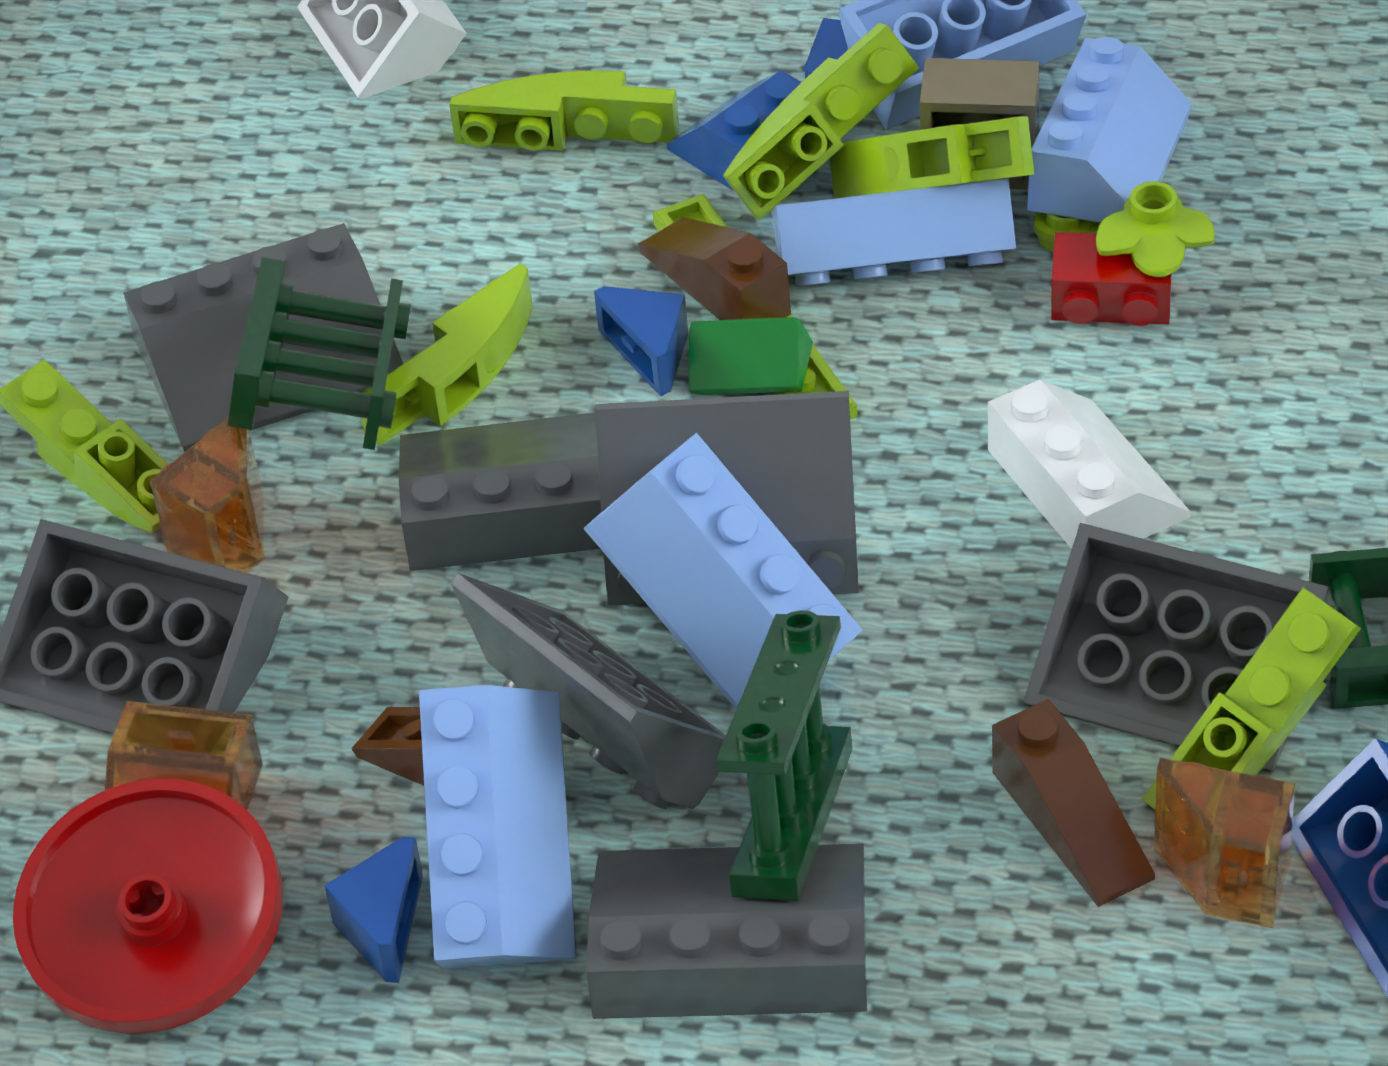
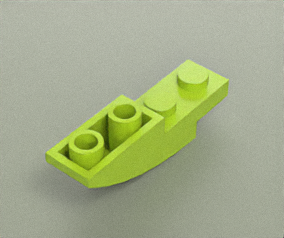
(548, 107)
(815, 117)
(933, 158)
(467, 354)
(85, 446)
(1271, 692)

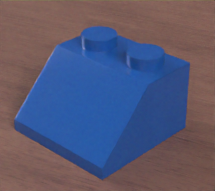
(722, 133)

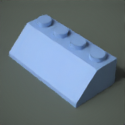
(963, 31)
(1105, 132)
(895, 229)
(710, 563)
(496, 826)

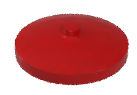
(148, 905)

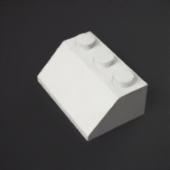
(384, 40)
(1077, 464)

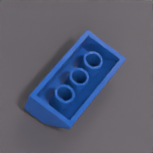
(1346, 849)

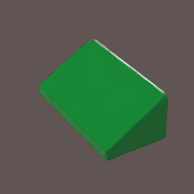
(748, 356)

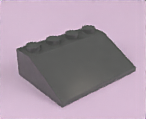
(197, 321)
(780, 448)
(499, 491)
(131, 624)
(1153, 633)
(602, 694)
(681, 946)

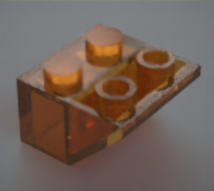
(214, 501)
(185, 745)
(1225, 838)

